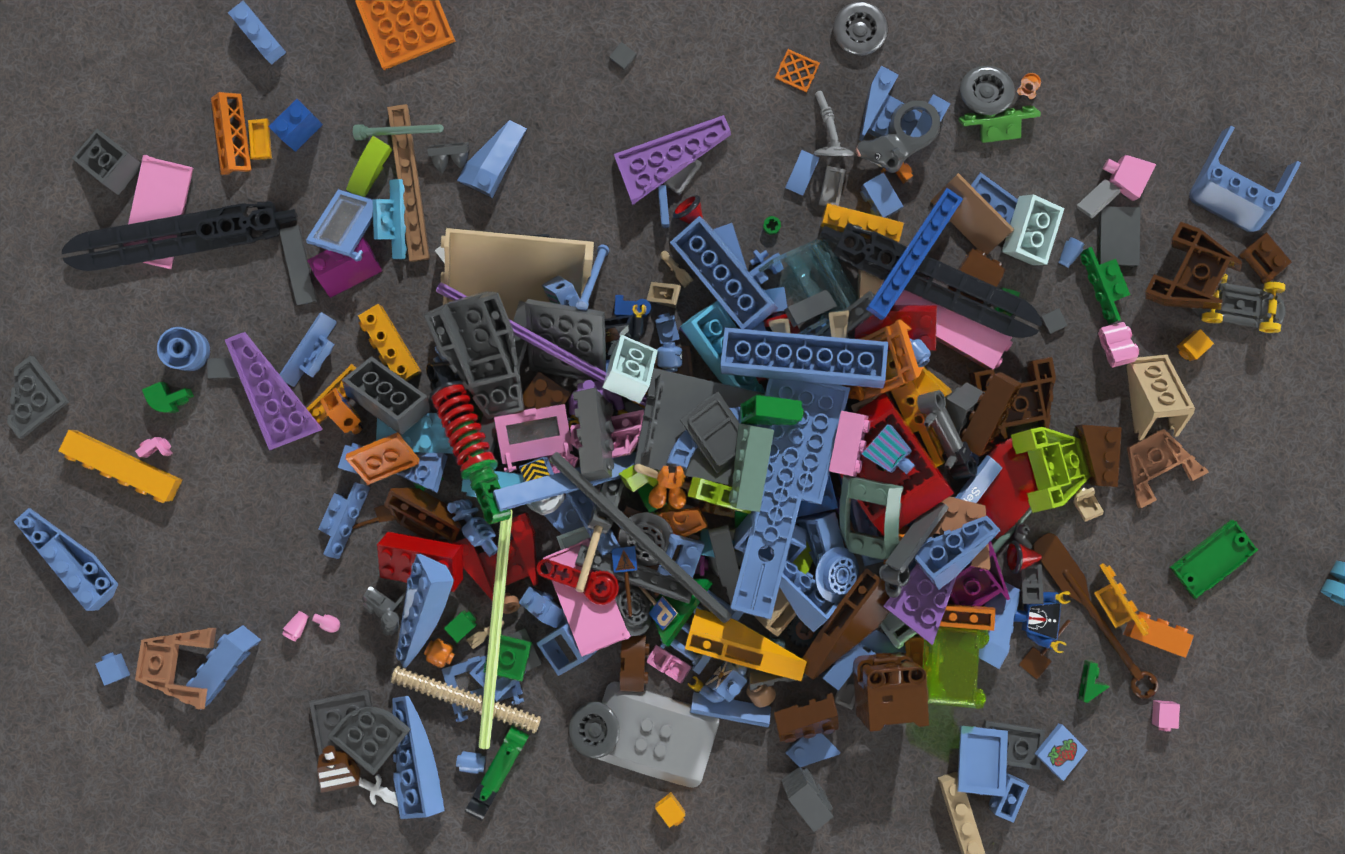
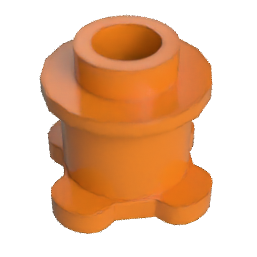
(1029, 85)

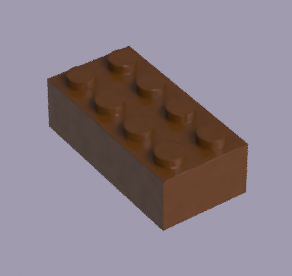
(544, 393)

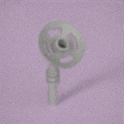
(833, 147)

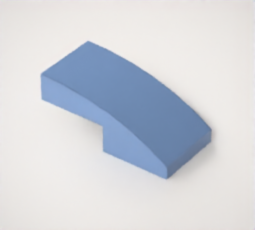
(802, 172)

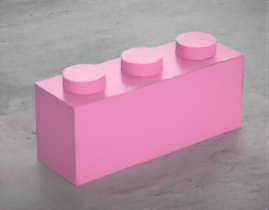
(849, 443)

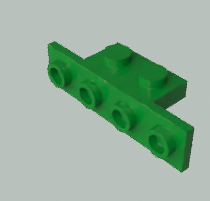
(1107, 283)

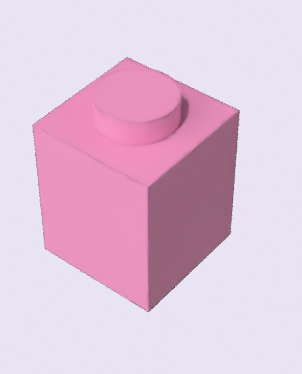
(1165, 715)

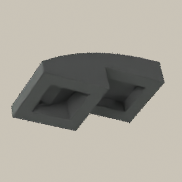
(1032, 585)

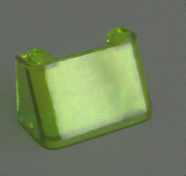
(953, 667)

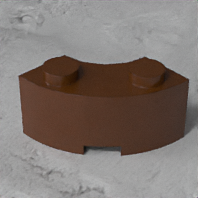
(633, 664)

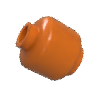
(439, 653)

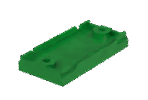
(1214, 559)

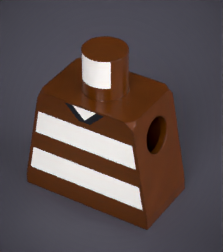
(336, 770)

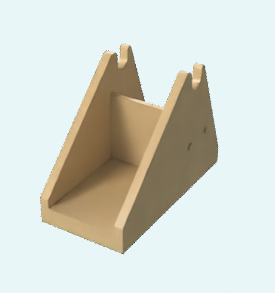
(1156, 394)

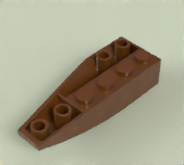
(849, 624)

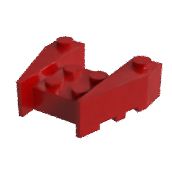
(521, 557)

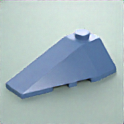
(490, 163)
(804, 597)

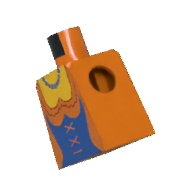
(341, 412)

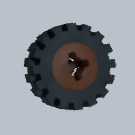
(803, 638)

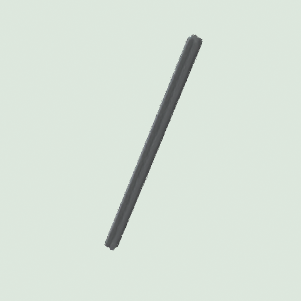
(640, 537)

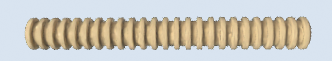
(463, 698)

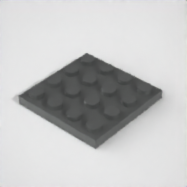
(570, 329)

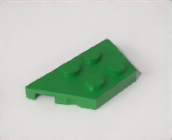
(684, 612)

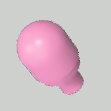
(327, 623)

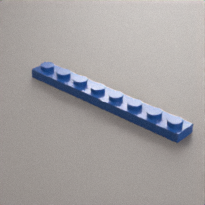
(914, 254)

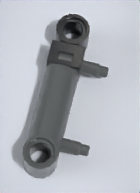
(955, 452)

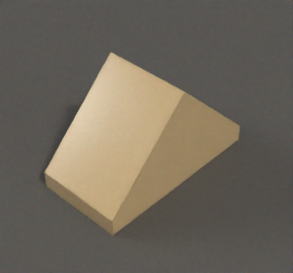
(664, 294)

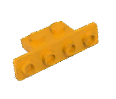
(1116, 604)

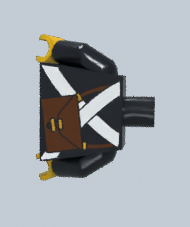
(625, 326)

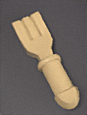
(681, 275)
(479, 637)

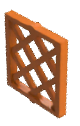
(801, 58)

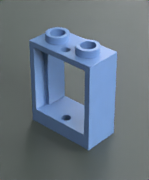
(558, 659)

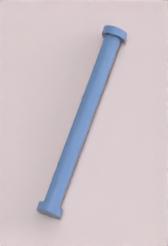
(582, 304)

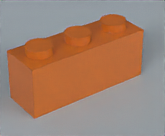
(969, 617)
(1161, 635)

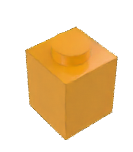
(1194, 345)
(670, 810)

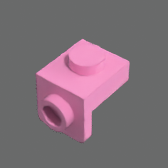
(150, 446)

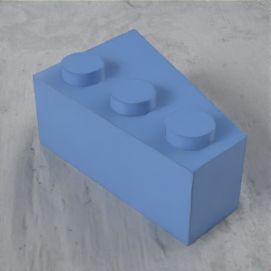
(821, 533)

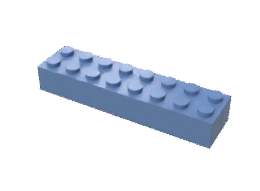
(804, 358)

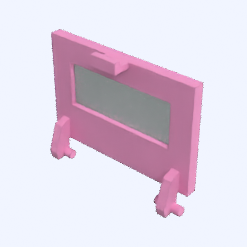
(533, 434)

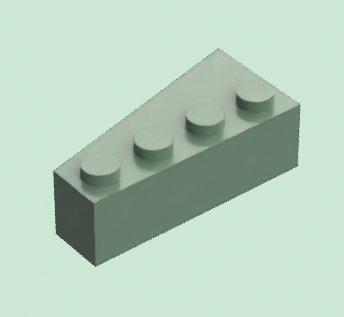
(750, 466)

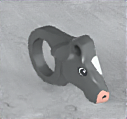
(894, 148)

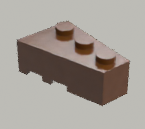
(1101, 453)
(807, 720)

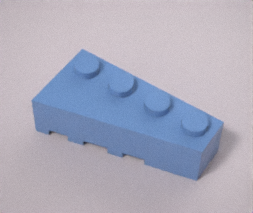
(221, 661)

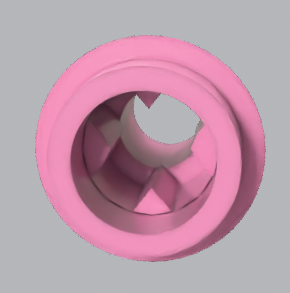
(295, 627)

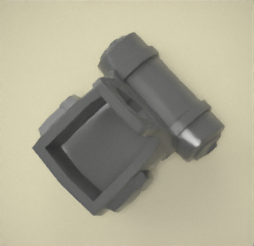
(384, 608)

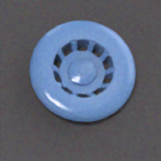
(837, 569)

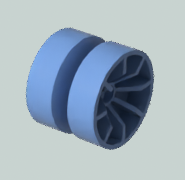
(183, 349)

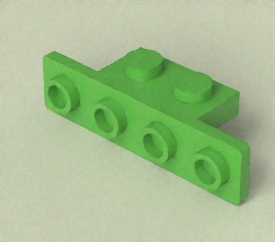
(1001, 125)

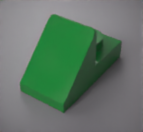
(1089, 688)

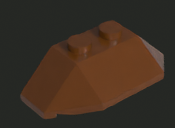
(422, 514)

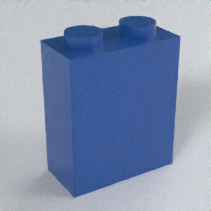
(295, 125)

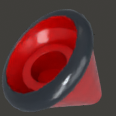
(689, 209)
(1020, 557)

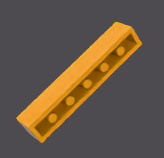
(119, 465)

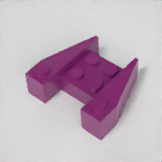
(977, 585)

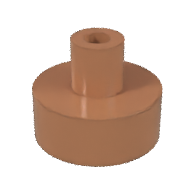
(511, 604)

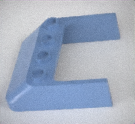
(1234, 195)

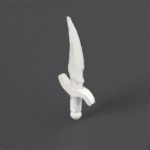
(376, 789)

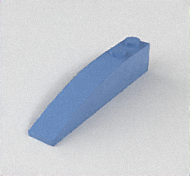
(416, 775)

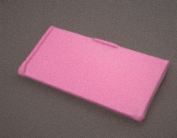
(160, 194)
(590, 623)

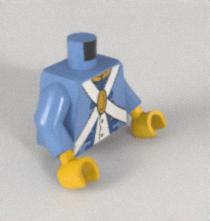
(723, 684)

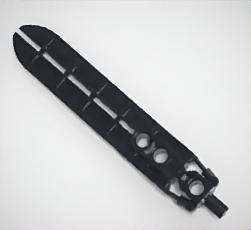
(176, 225)
(942, 273)

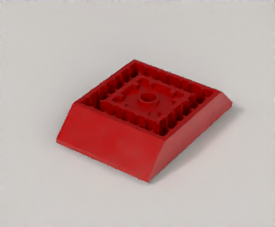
(922, 486)

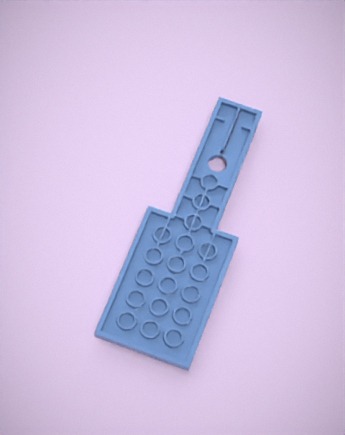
(794, 473)

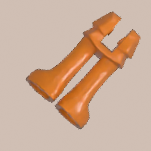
(673, 481)

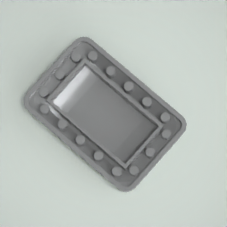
(660, 736)

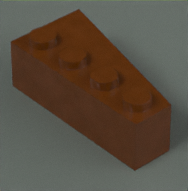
(990, 413)

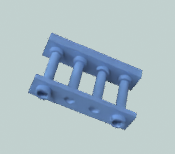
(700, 661)

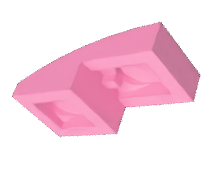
(668, 664)

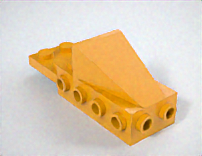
(906, 399)

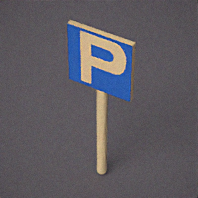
(662, 611)

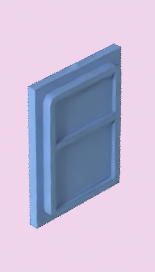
(982, 761)

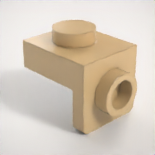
(1087, 504)

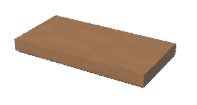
(976, 217)

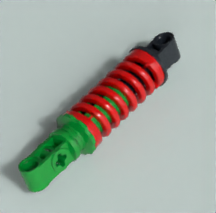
(465, 438)

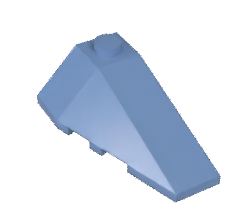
(950, 553)
(999, 639)

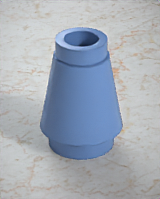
(1071, 251)

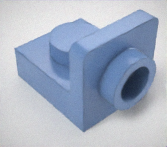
(667, 328)

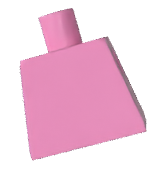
(1129, 175)

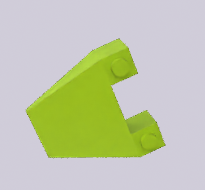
(1056, 465)

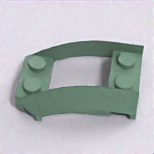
(877, 493)

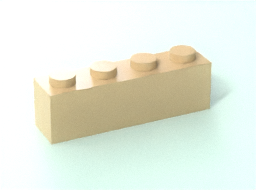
(961, 815)

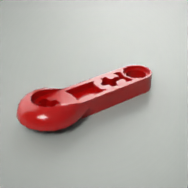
(594, 579)

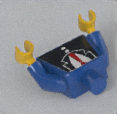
(1043, 620)

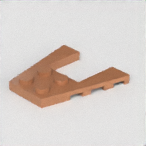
(159, 660)

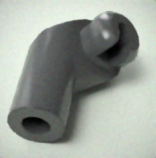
(1020, 535)

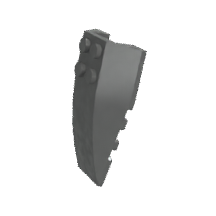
(481, 350)

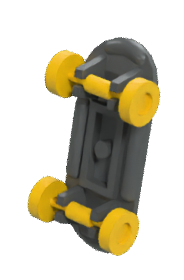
(1248, 306)

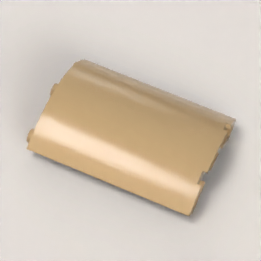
(512, 265)

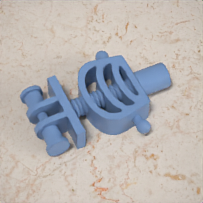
(476, 529)

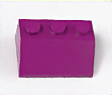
(341, 272)

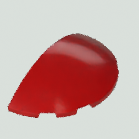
(1007, 495)

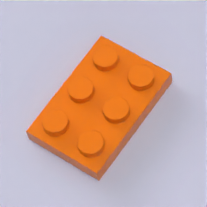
(382, 458)

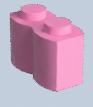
(1118, 344)

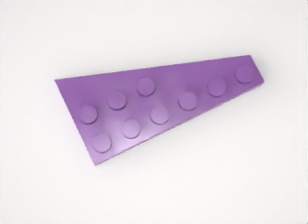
(658, 160)
(274, 404)
(921, 604)

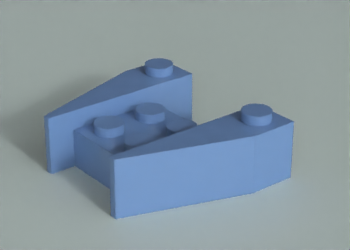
(881, 106)

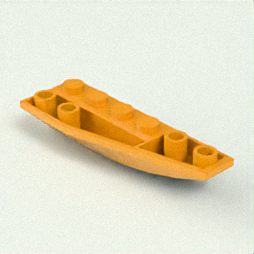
(741, 646)

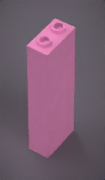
(964, 335)

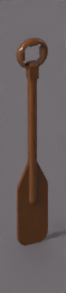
(1070, 578)

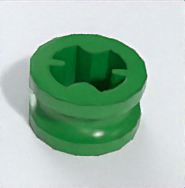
(776, 229)

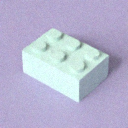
(1034, 230)
(630, 369)

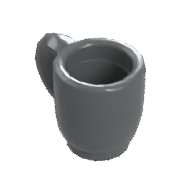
(894, 577)

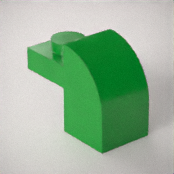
(161, 399)

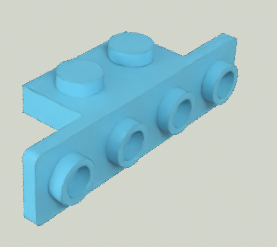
(389, 219)

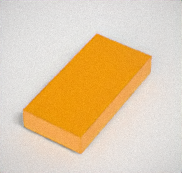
(259, 139)

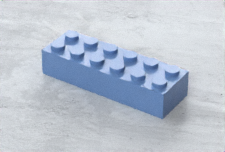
(723, 274)

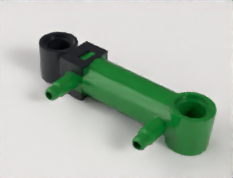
(496, 773)

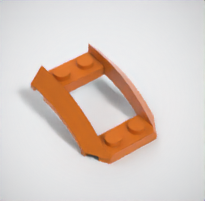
(903, 357)

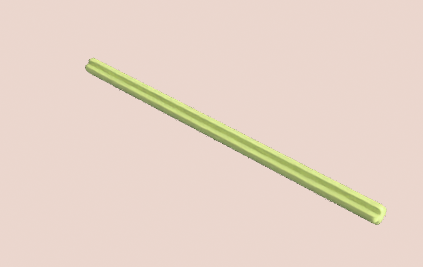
(495, 633)

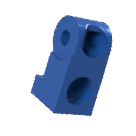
(624, 308)

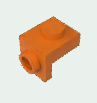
(903, 173)

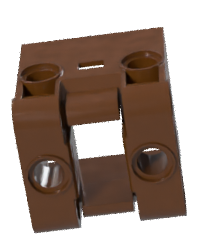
(890, 690)

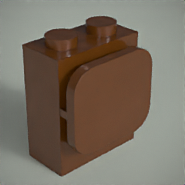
(981, 267)

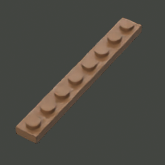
(407, 171)

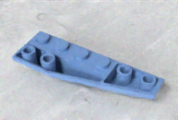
(69, 560)
(423, 605)

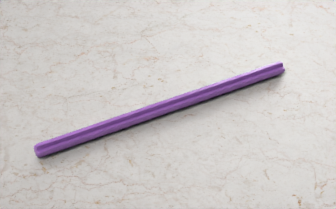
(540, 342)

